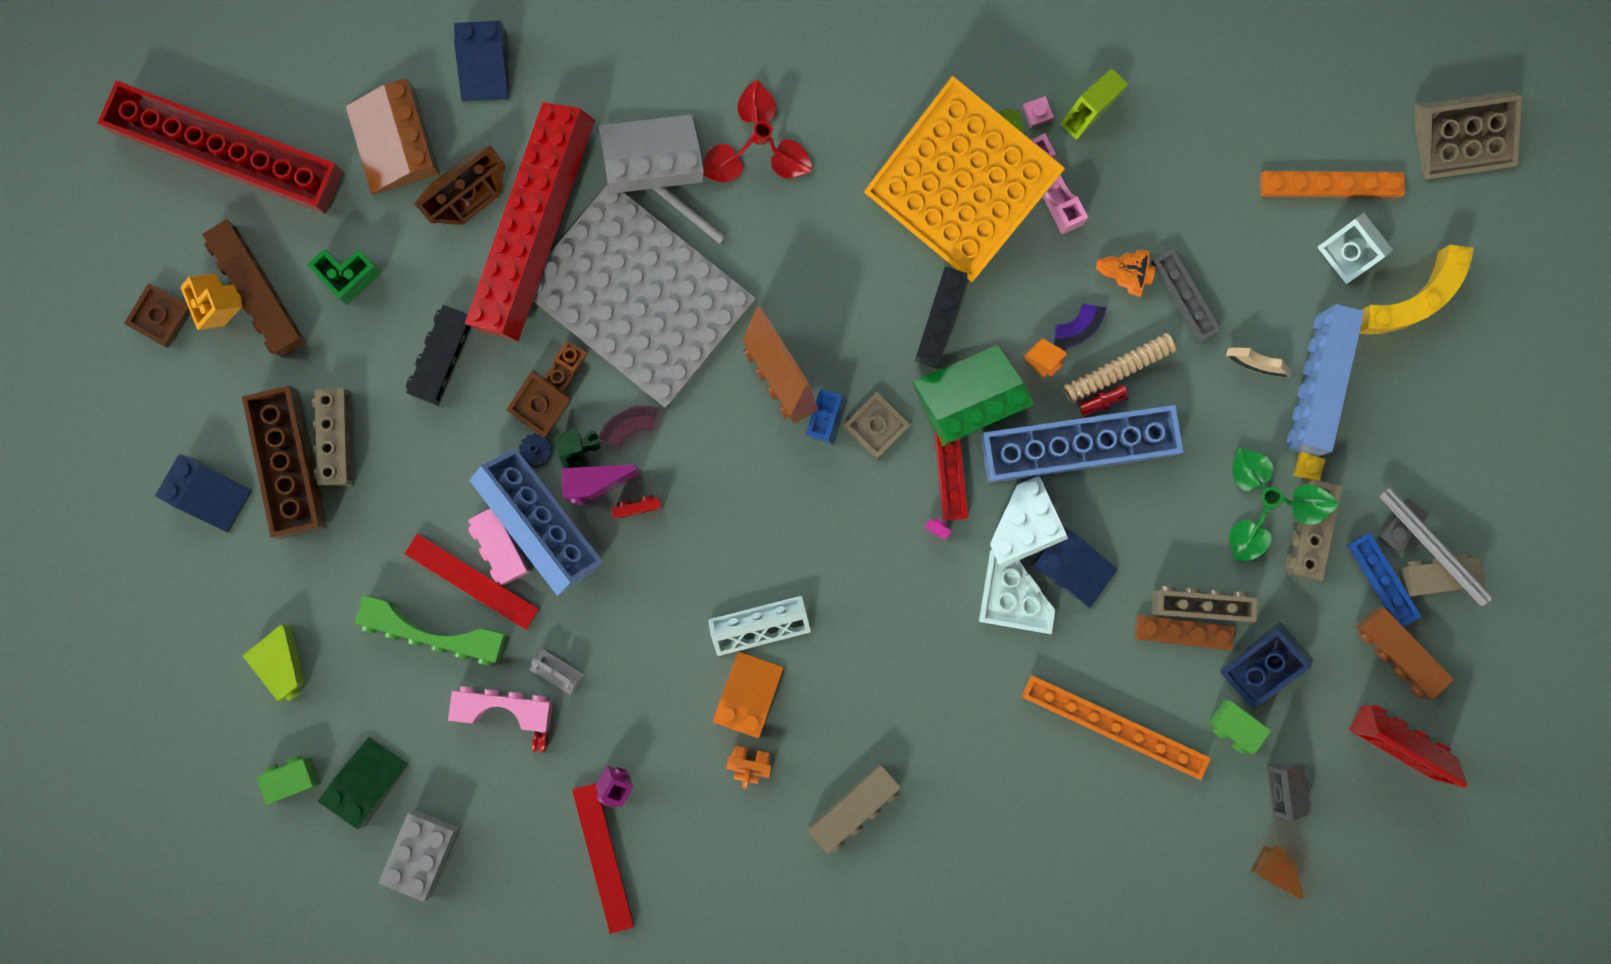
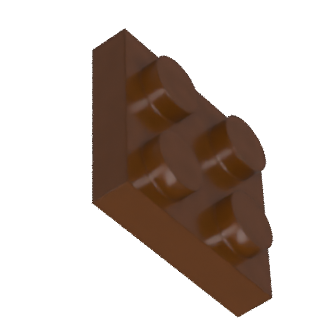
(158, 315)
(539, 404)

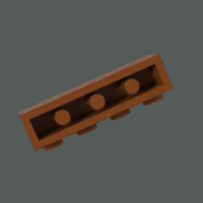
(1404, 654)

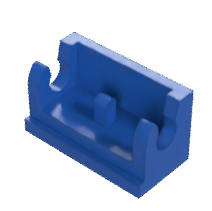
(827, 419)

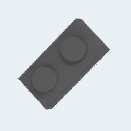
(1396, 532)

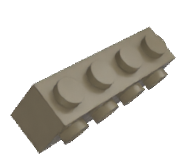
(333, 437)
(1313, 542)
(1204, 606)

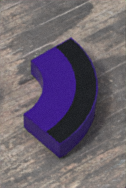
(1080, 328)

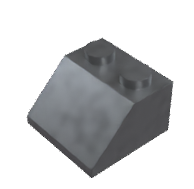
(1289, 790)

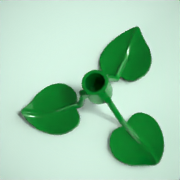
(1252, 470)

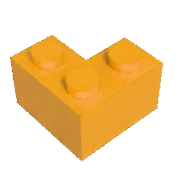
(210, 301)

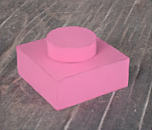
(1038, 112)

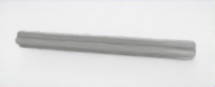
(1436, 547)

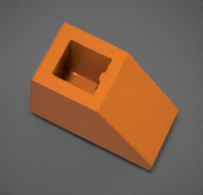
(1045, 358)

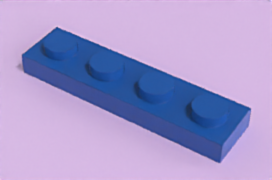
(1383, 579)

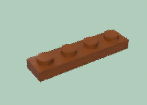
(1184, 632)

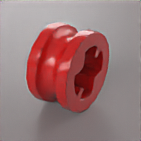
(540, 742)

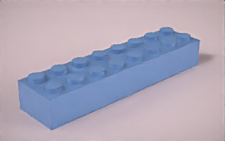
(1081, 443)

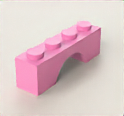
(1060, 201)
(532, 713)

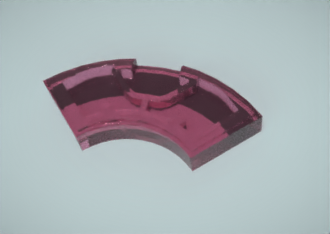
(628, 422)

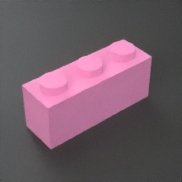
(498, 548)

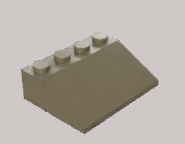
(1468, 134)

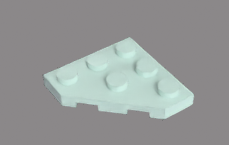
(1027, 524)
(1014, 599)

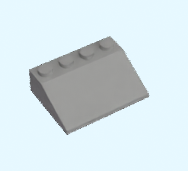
(651, 154)

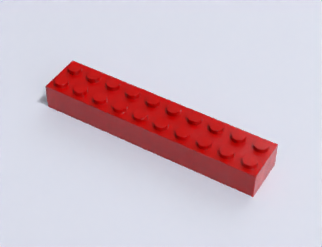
(220, 147)
(530, 221)

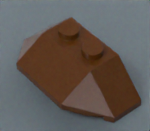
(463, 188)

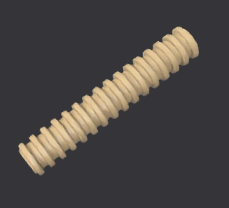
(1120, 368)

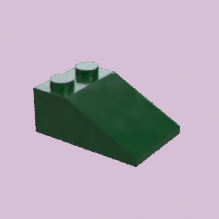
(363, 783)

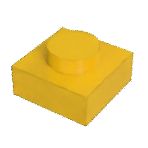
(1309, 467)

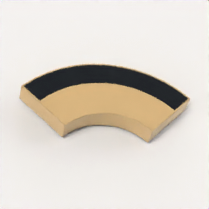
(1256, 362)

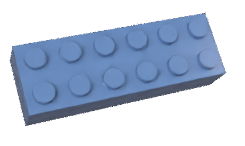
(1325, 380)
(535, 521)

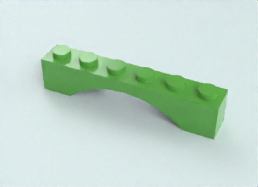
(384, 616)

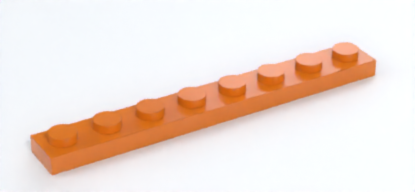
(1115, 727)

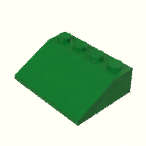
(972, 395)

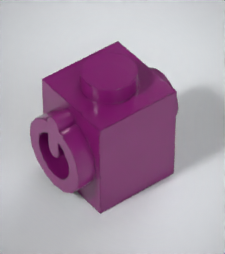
(614, 786)

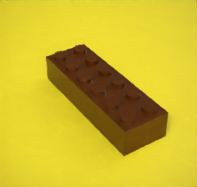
(284, 462)

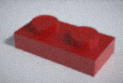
(626, 509)

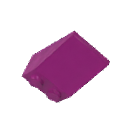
(591, 483)

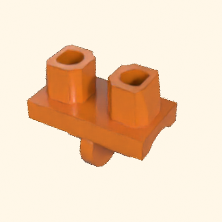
(738, 763)

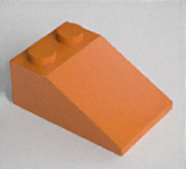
(748, 694)

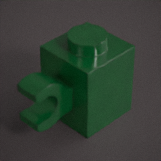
(573, 448)

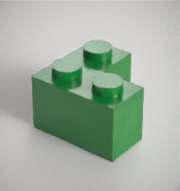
(345, 279)

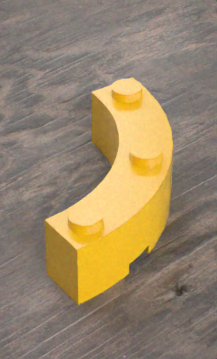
(1444, 282)

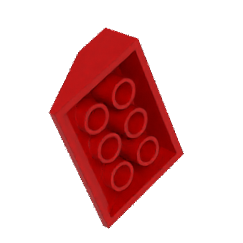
(1408, 745)

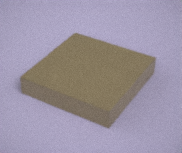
(876, 425)

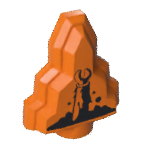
(1129, 270)

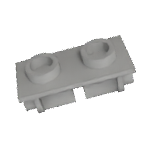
(556, 671)

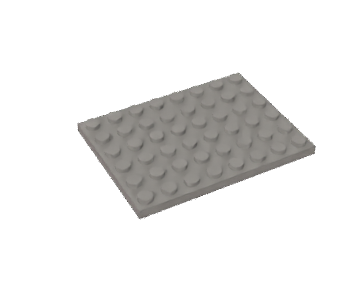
(639, 295)

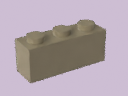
(1434, 577)

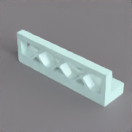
(758, 621)

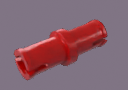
(1103, 401)

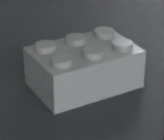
(419, 855)

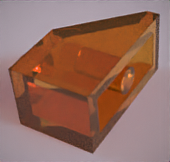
(1278, 870)

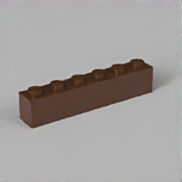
(254, 287)

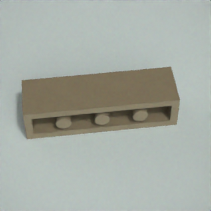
(853, 809)

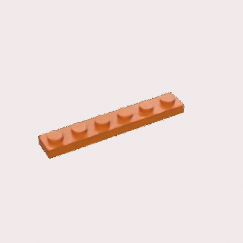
(1332, 184)

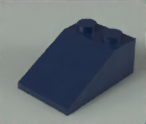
(481, 60)
(203, 492)
(1075, 568)
(1267, 665)

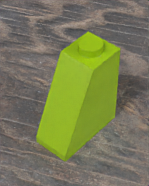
(1093, 103)
(278, 663)

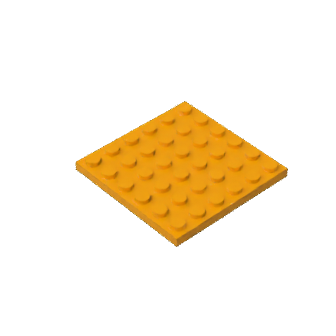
(964, 179)

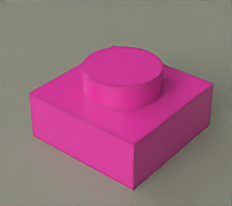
(938, 528)

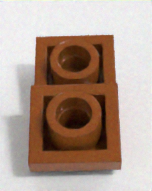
(565, 366)

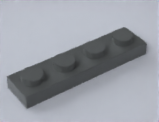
(1186, 295)

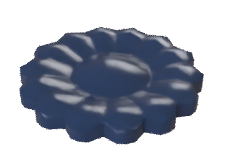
(535, 449)

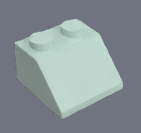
(1355, 248)

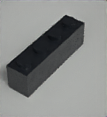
(941, 317)
(439, 356)

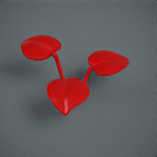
(758, 107)

